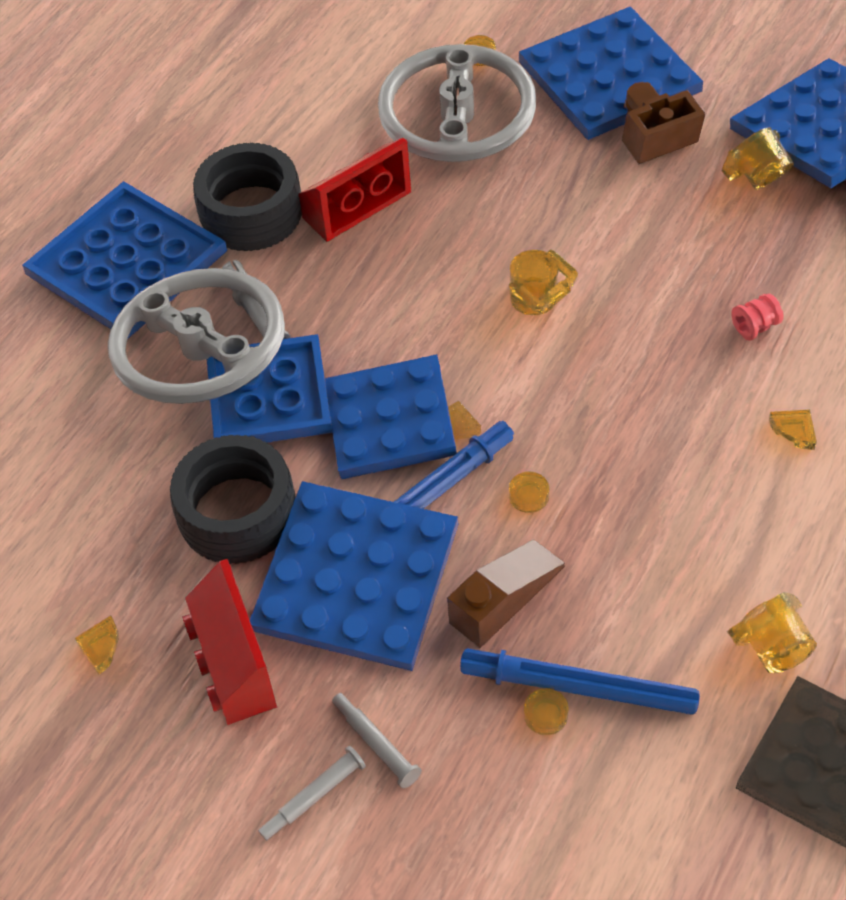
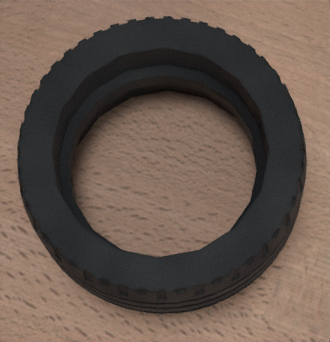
(246, 167)
(226, 460)

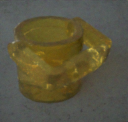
(759, 159)
(535, 281)
(776, 633)

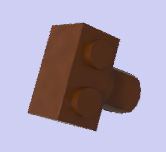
(659, 123)

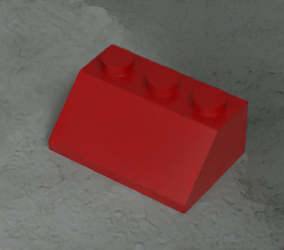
(357, 190)
(228, 647)

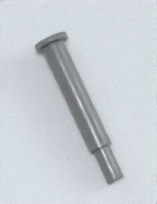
(378, 742)
(313, 792)

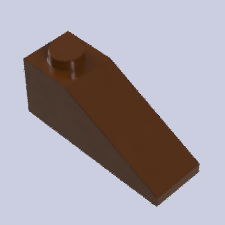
(500, 591)

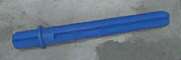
(459, 466)
(579, 681)

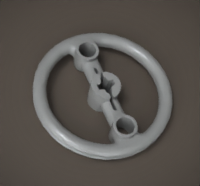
(453, 130)
(196, 335)

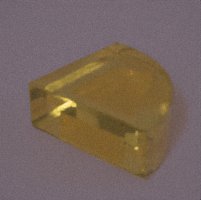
(463, 421)
(795, 427)
(99, 644)

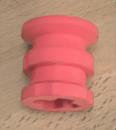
(757, 316)

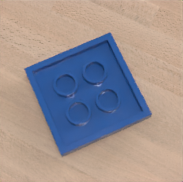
(280, 402)
(390, 417)

